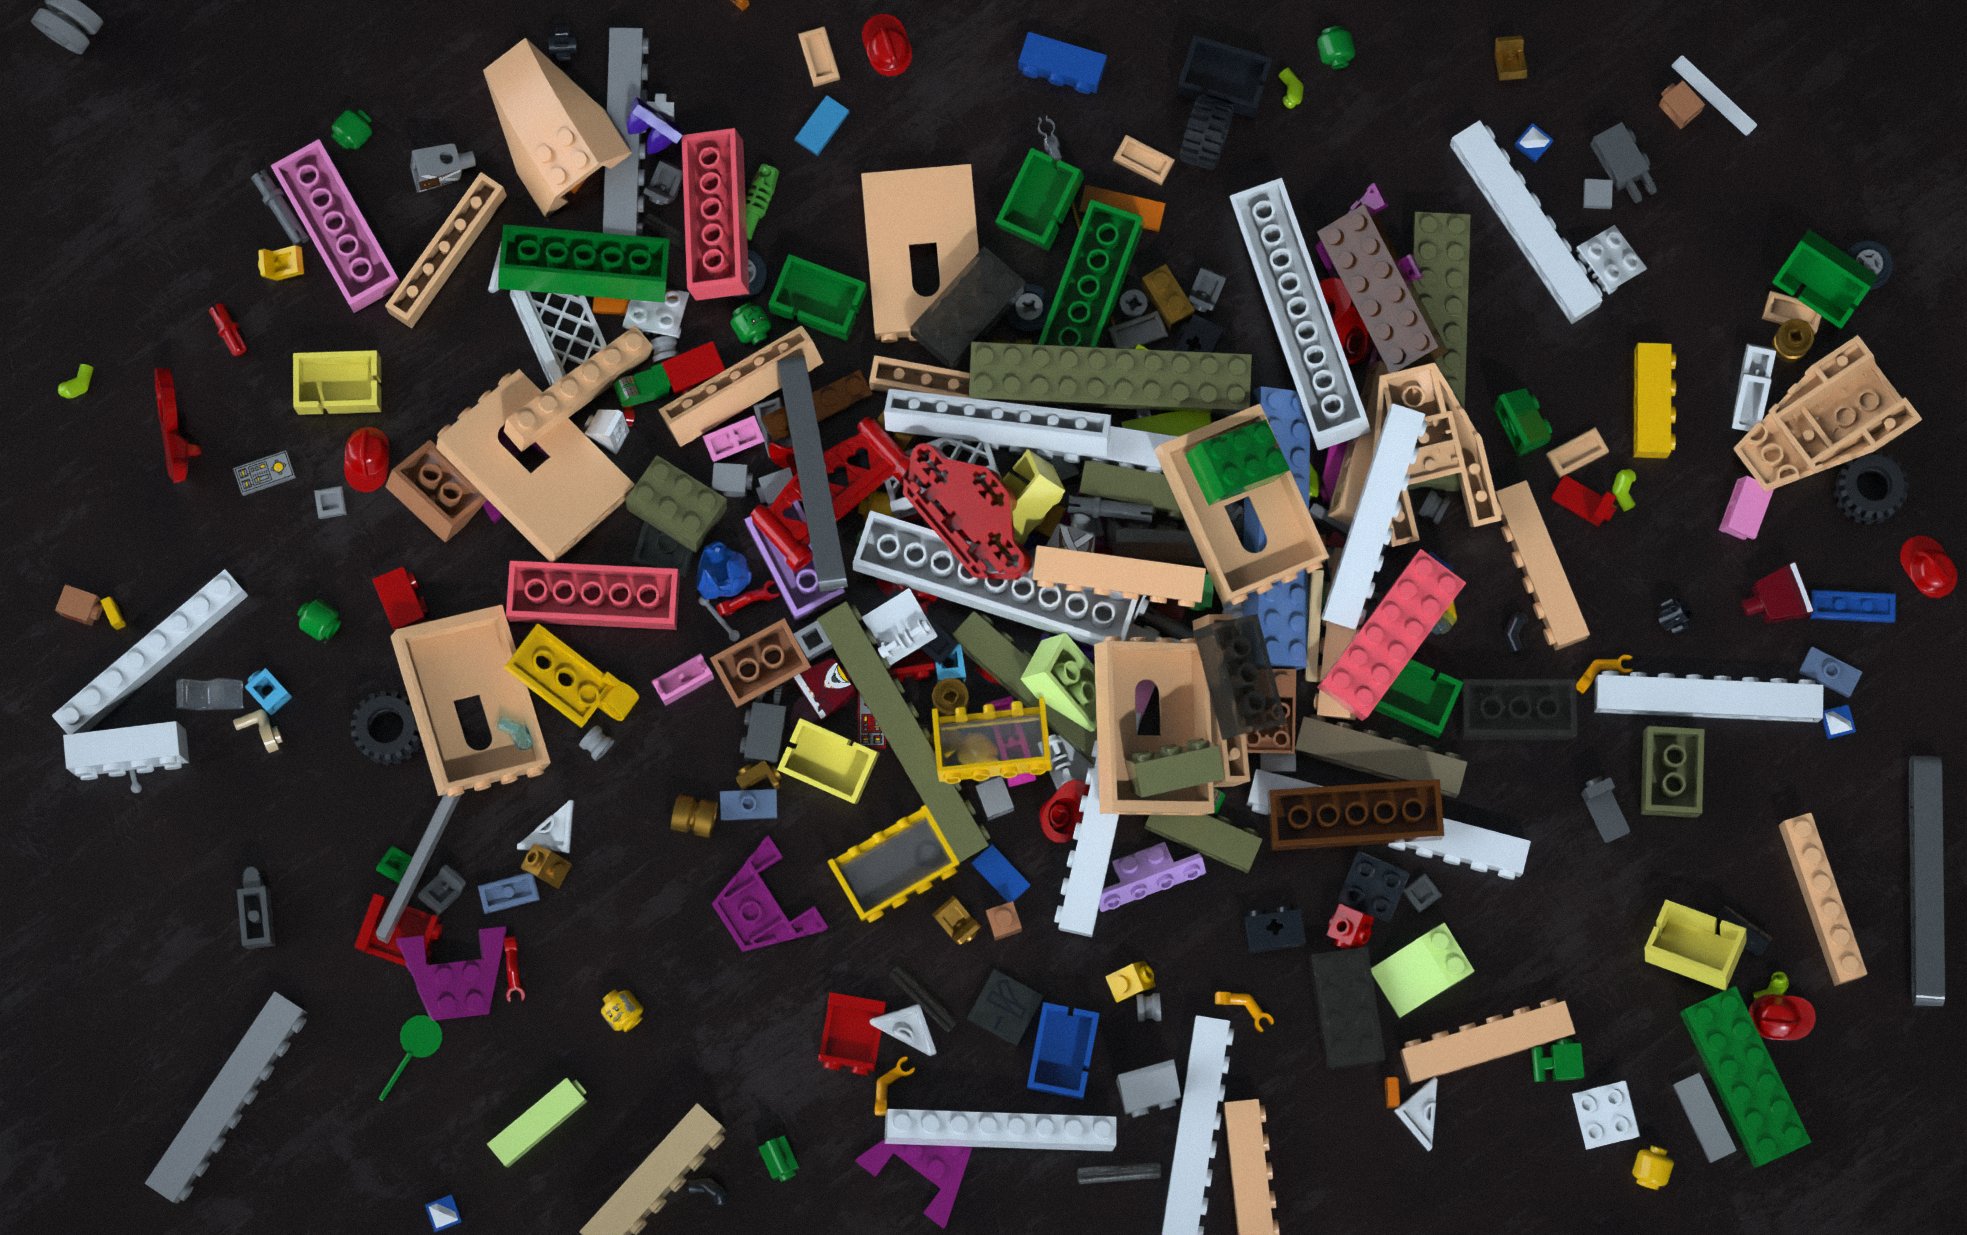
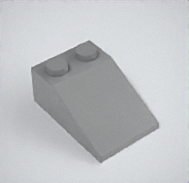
(1149, 1088)

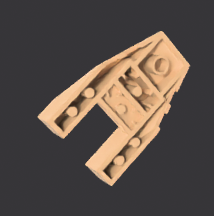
(1445, 449)

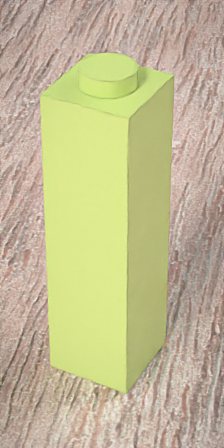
(538, 1121)

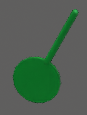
(420, 1039)

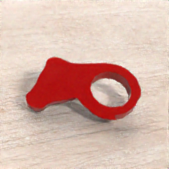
(176, 447)

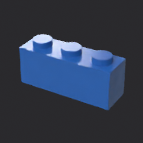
(1062, 63)

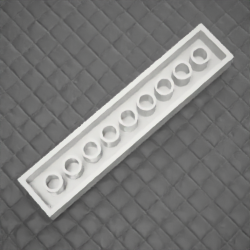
(1300, 314)
(923, 562)

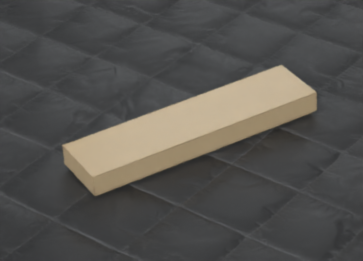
(1314, 620)

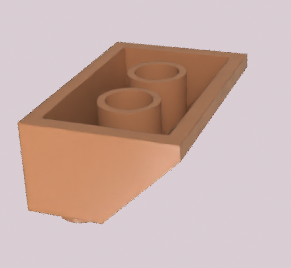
(435, 491)
(760, 662)

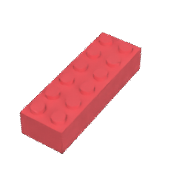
(715, 214)
(593, 595)
(1391, 635)

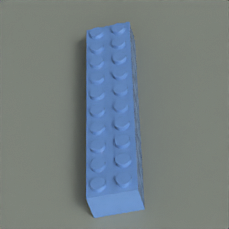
(1285, 607)

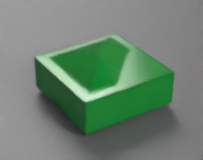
(394, 864)

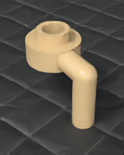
(270, 736)

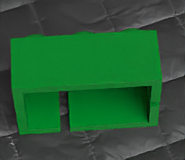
(1039, 199)
(1831, 278)
(817, 297)
(1237, 462)
(1419, 700)

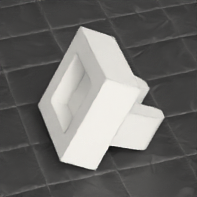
(663, 107)

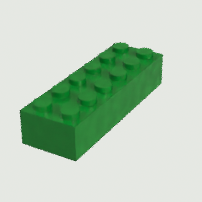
(583, 263)
(1093, 277)
(1745, 1077)

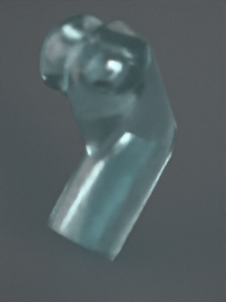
(519, 733)

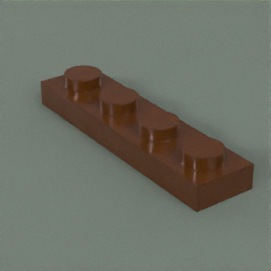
(827, 402)

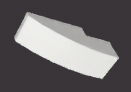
(1753, 386)

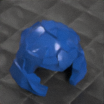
(721, 572)

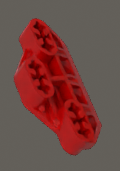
(975, 512)

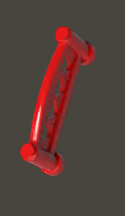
(885, 460)

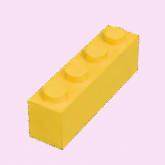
(1653, 400)

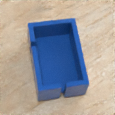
(1062, 1051)

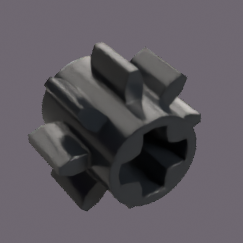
(563, 43)
(1675, 615)

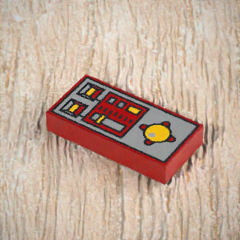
(868, 730)

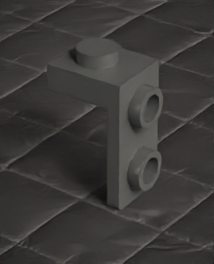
(1604, 809)

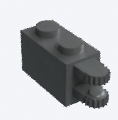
(1623, 160)
(765, 730)
(255, 911)

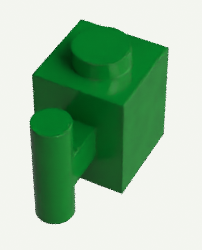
(1564, 1061)
(779, 1159)

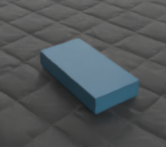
(822, 125)

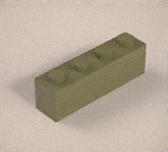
(1129, 486)
(1210, 837)

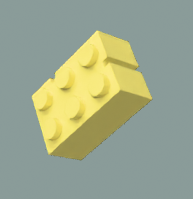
(337, 382)
(1033, 498)
(828, 761)
(1693, 947)

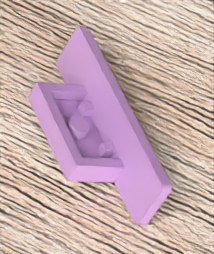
(1148, 873)

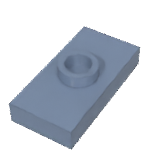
(1830, 672)
(748, 804)
(508, 892)

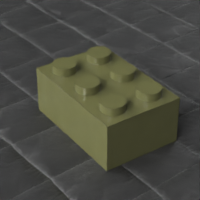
(676, 504)
(1174, 767)
(1672, 771)

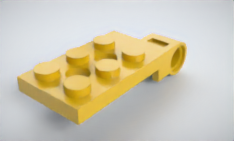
(589, 685)

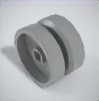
(67, 22)

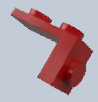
(1584, 501)

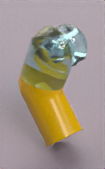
(1446, 621)

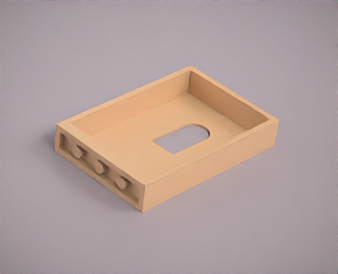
(912, 210)
(556, 500)
(1288, 526)
(457, 661)
(1183, 717)

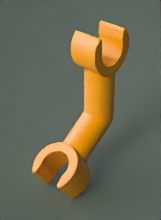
(1602, 664)
(1228, 998)
(882, 1086)

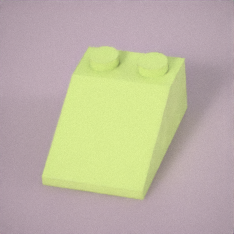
(1064, 679)
(1422, 970)

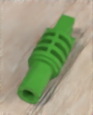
(759, 196)

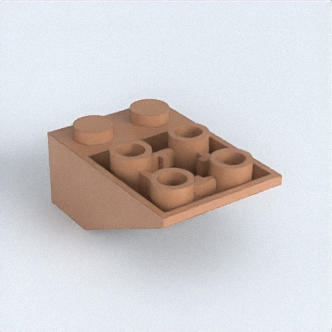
(1281, 738)

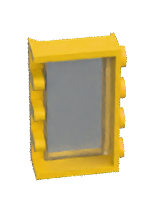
(992, 743)
(894, 864)

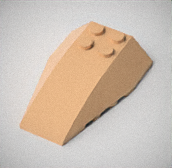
(550, 125)
(1826, 419)

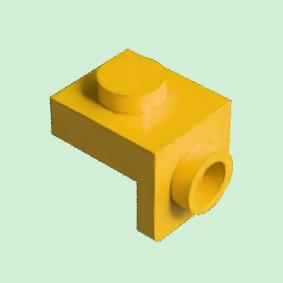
(281, 263)
(1131, 981)

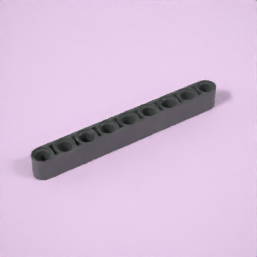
(812, 474)
(1926, 881)

